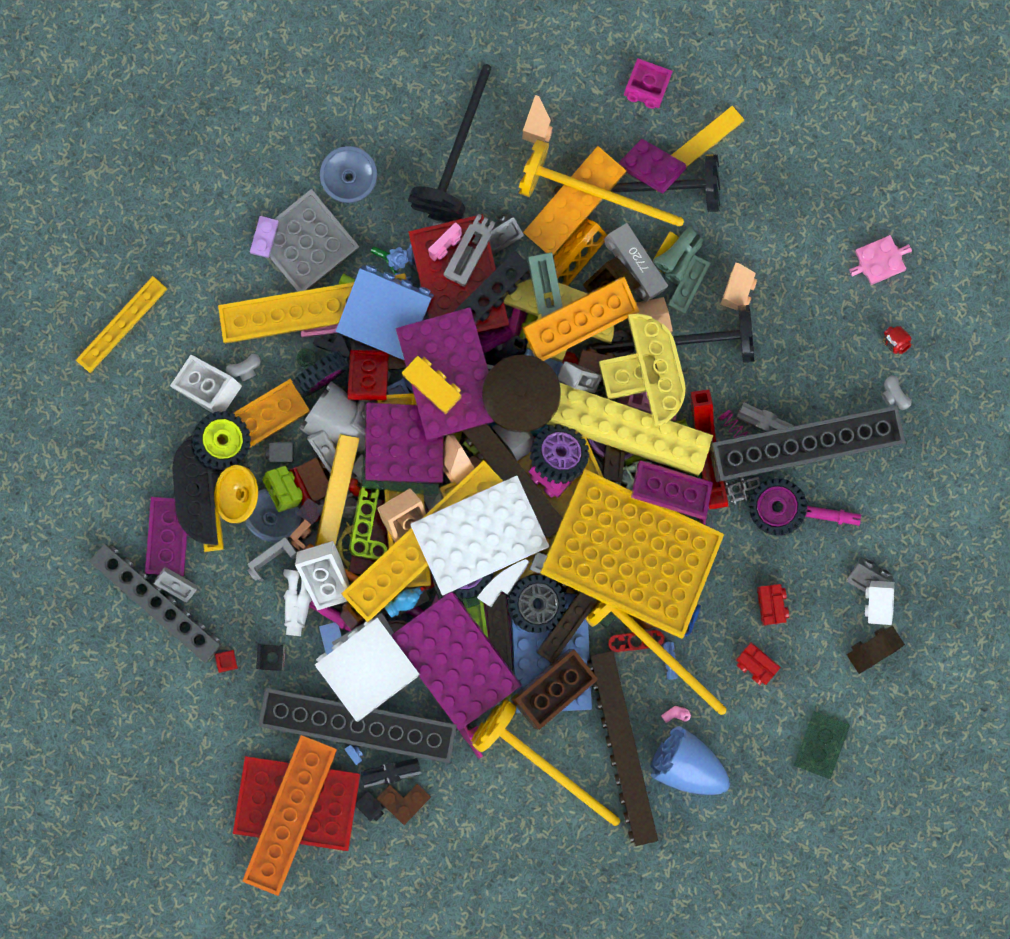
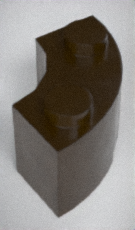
(875, 649)

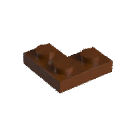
(403, 807)

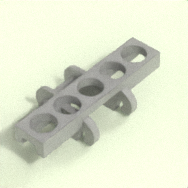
(730, 492)

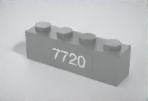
(632, 254)

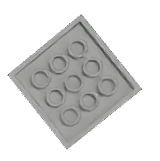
(309, 242)

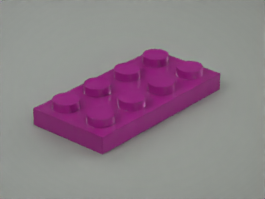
(671, 490)
(165, 538)

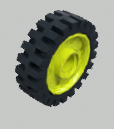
(228, 427)

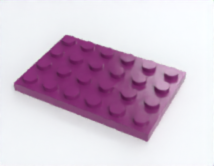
(454, 349)
(456, 660)

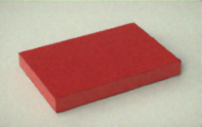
(368, 375)

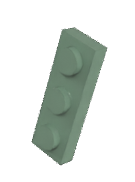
(687, 288)

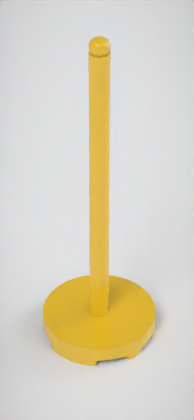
(535, 169)
(599, 613)
(495, 726)

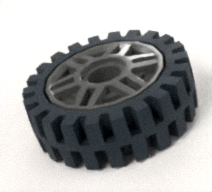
(521, 603)

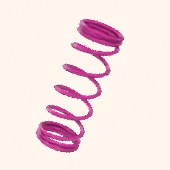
(724, 415)

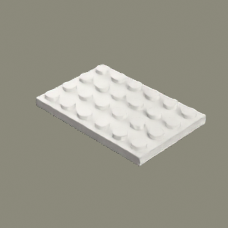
(479, 535)

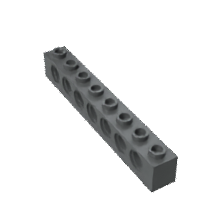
(101, 562)

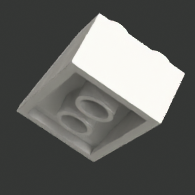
(206, 385)
(323, 574)

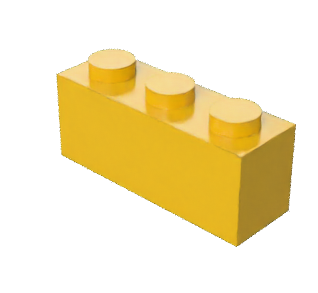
(432, 384)

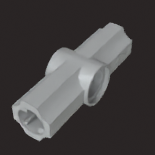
(761, 419)

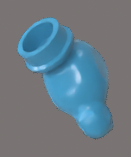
(404, 600)

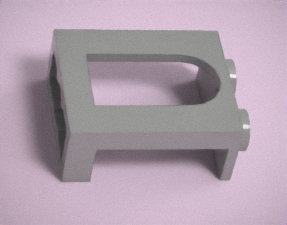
(268, 555)

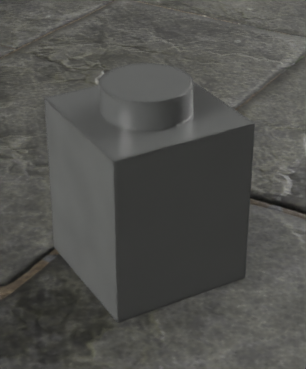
(280, 452)

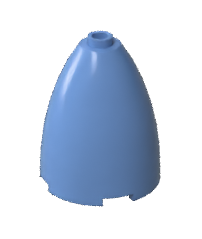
(689, 765)

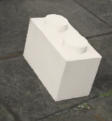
(880, 602)

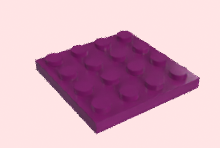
(399, 447)

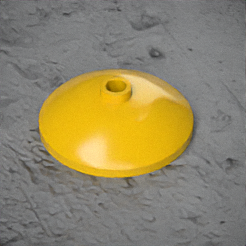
(236, 494)

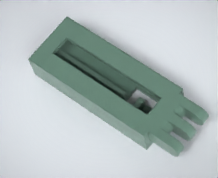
(544, 281)

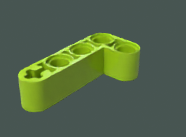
(360, 518)

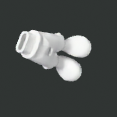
(295, 604)

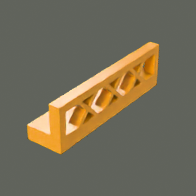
(572, 250)

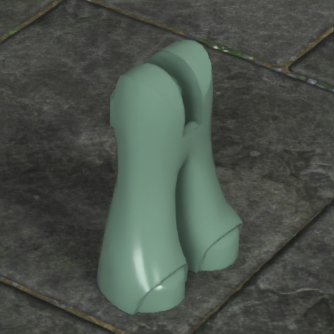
(677, 258)

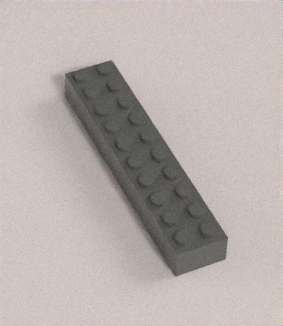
(806, 443)
(376, 730)

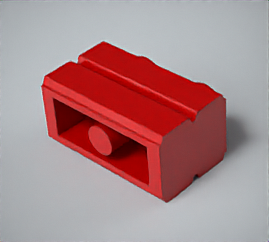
(772, 604)
(757, 664)

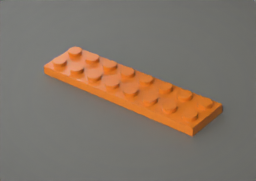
(289, 815)

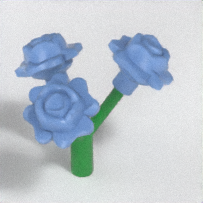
(396, 258)

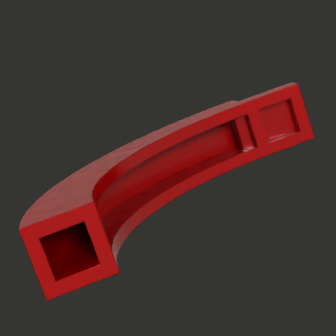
(704, 421)

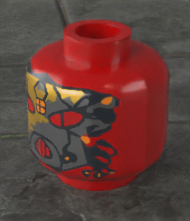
(897, 340)

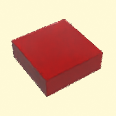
(226, 661)

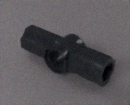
(511, 348)
(390, 772)

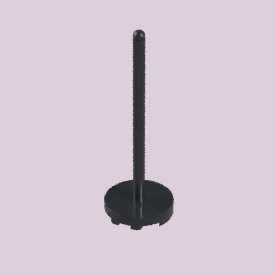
(711, 183)
(437, 202)
(745, 334)

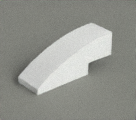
(502, 583)

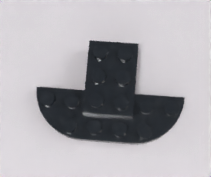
(194, 494)

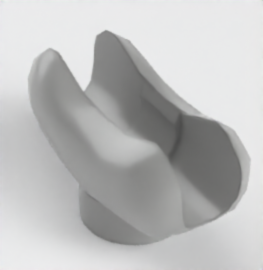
(244, 369)
(894, 394)

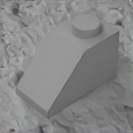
(579, 377)
(516, 443)

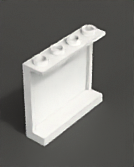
(366, 669)

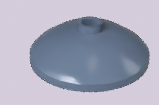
(345, 162)
(282, 524)

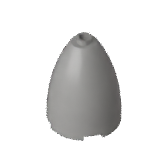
(334, 415)

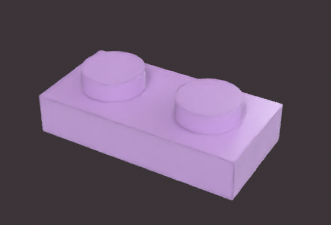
(264, 237)

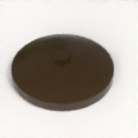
(521, 393)

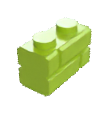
(282, 488)

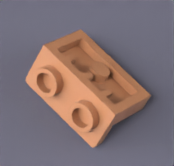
(303, 532)

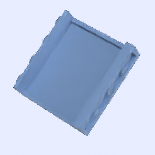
(379, 307)

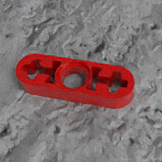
(621, 638)

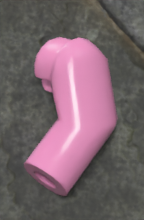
(676, 712)

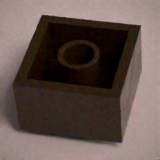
(610, 272)

